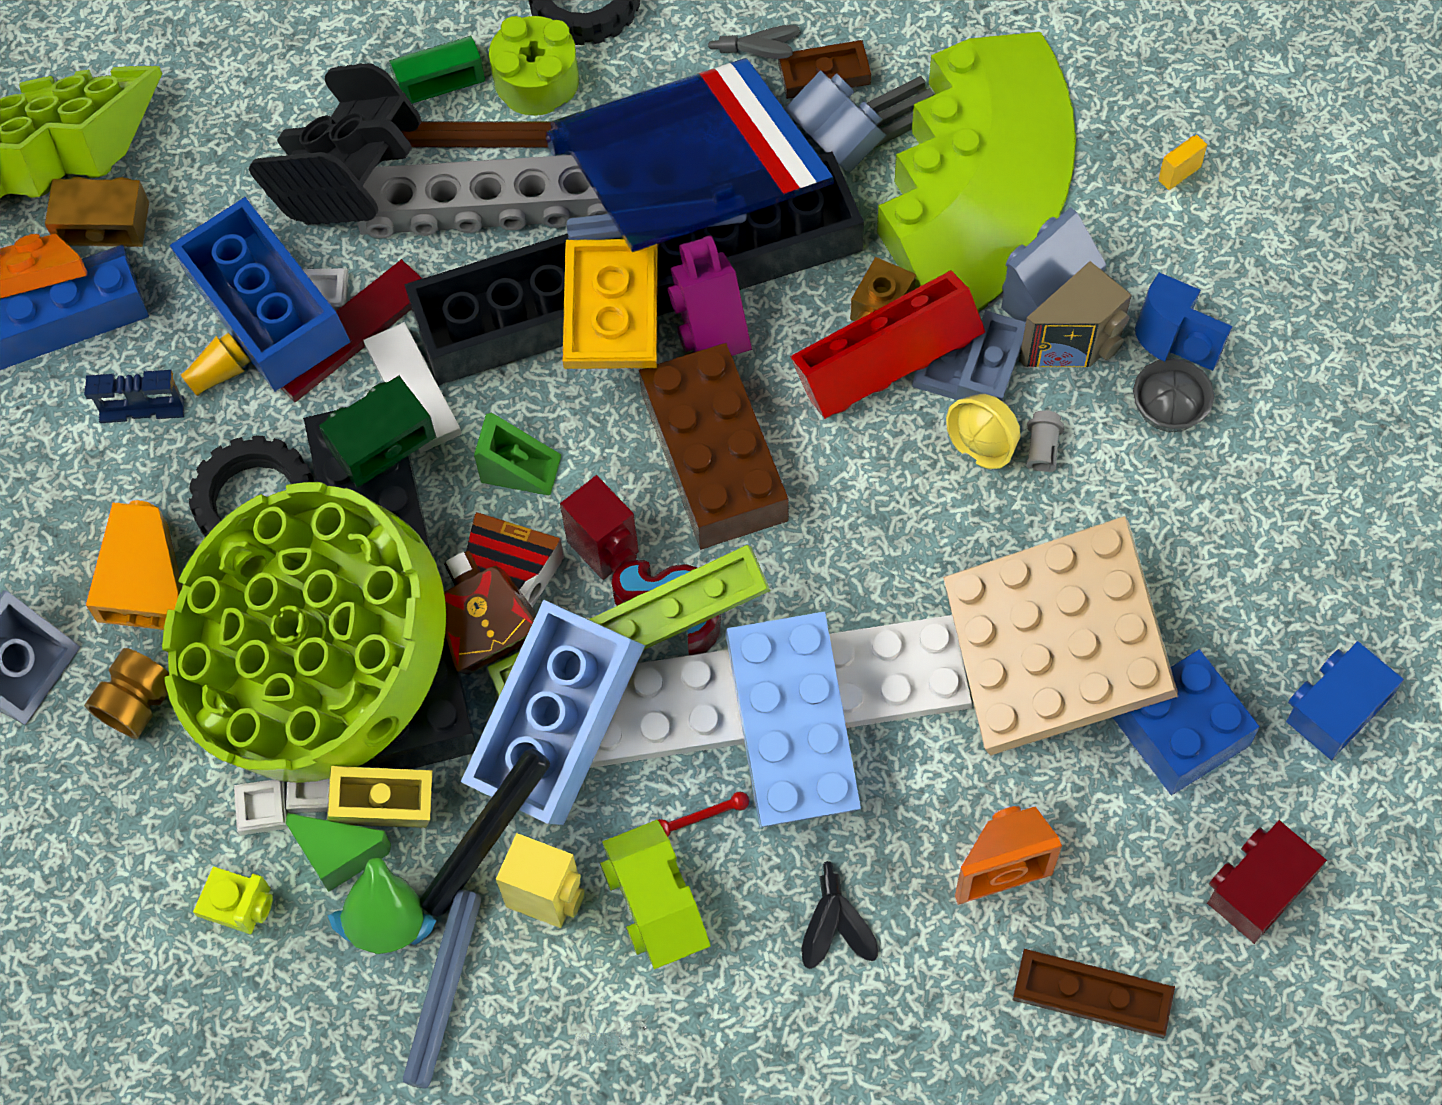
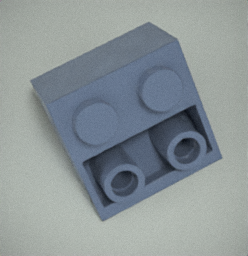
(1047, 263)

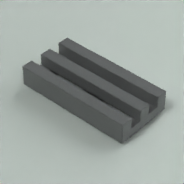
(895, 96)

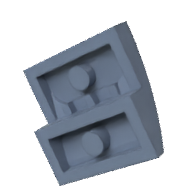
(978, 367)

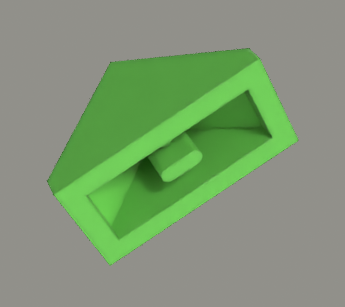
(514, 458)
(337, 848)

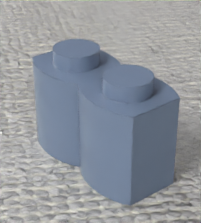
(835, 120)

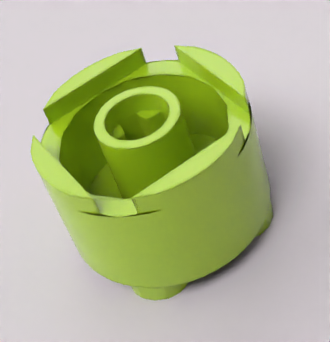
(534, 64)

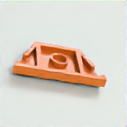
(37, 263)

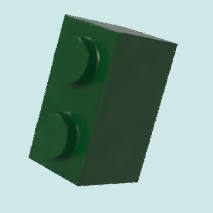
(377, 430)

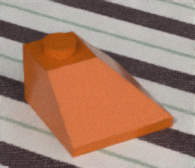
(1008, 853)

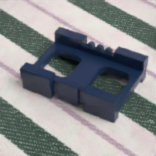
(137, 402)

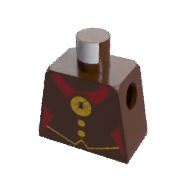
(483, 614)

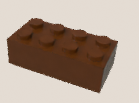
(714, 446)

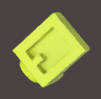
(234, 900)

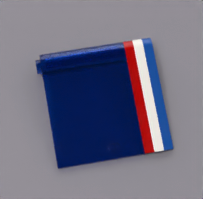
(689, 153)

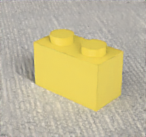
(380, 796)
(540, 881)

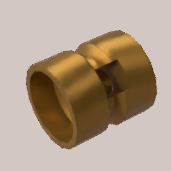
(127, 698)

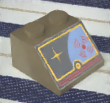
(1077, 322)

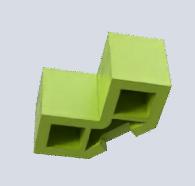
(659, 901)

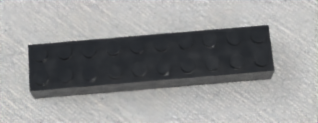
(516, 300)

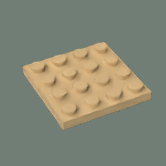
(1059, 636)

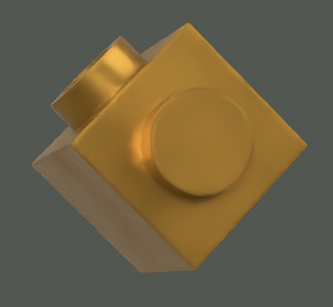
(880, 286)

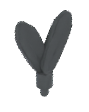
(764, 43)

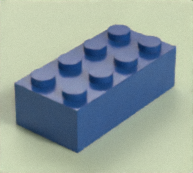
(260, 294)

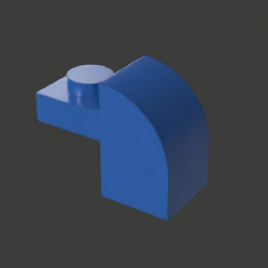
(1173, 326)

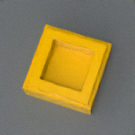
(1182, 162)

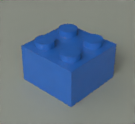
(1192, 731)

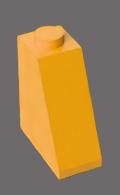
(135, 569)

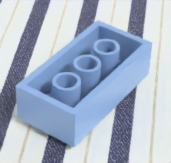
(555, 703)
(792, 719)

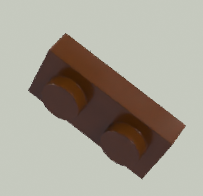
(845, 59)

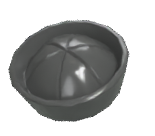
(1173, 394)

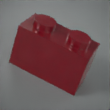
(599, 527)
(1265, 880)

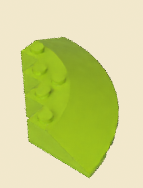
(70, 126)
(986, 162)

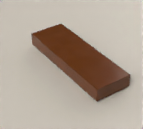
(1094, 993)

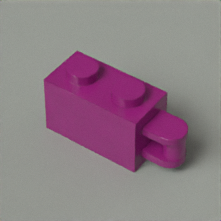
(708, 299)

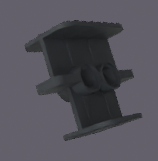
(336, 154)

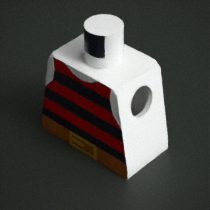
(521, 552)

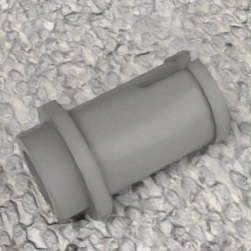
(1045, 432)

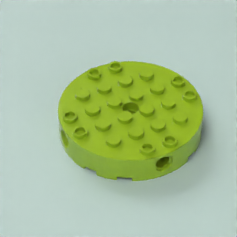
(304, 633)

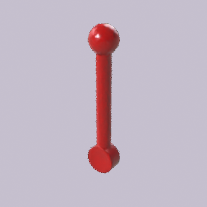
(738, 801)

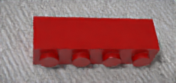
(888, 344)

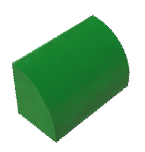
(438, 69)

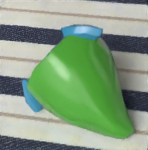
(381, 912)

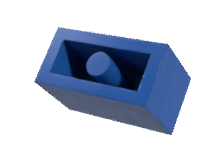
(1343, 700)

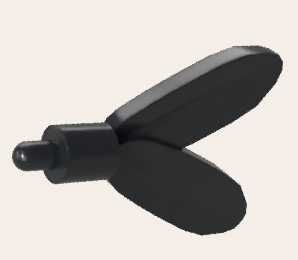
(833, 912)

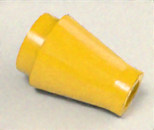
(216, 364)

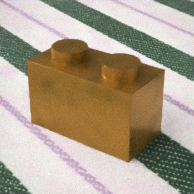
(97, 211)

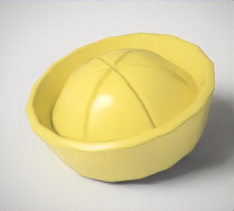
(983, 429)

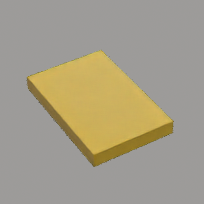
(609, 305)

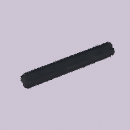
(484, 832)

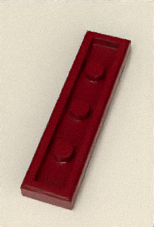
(362, 316)

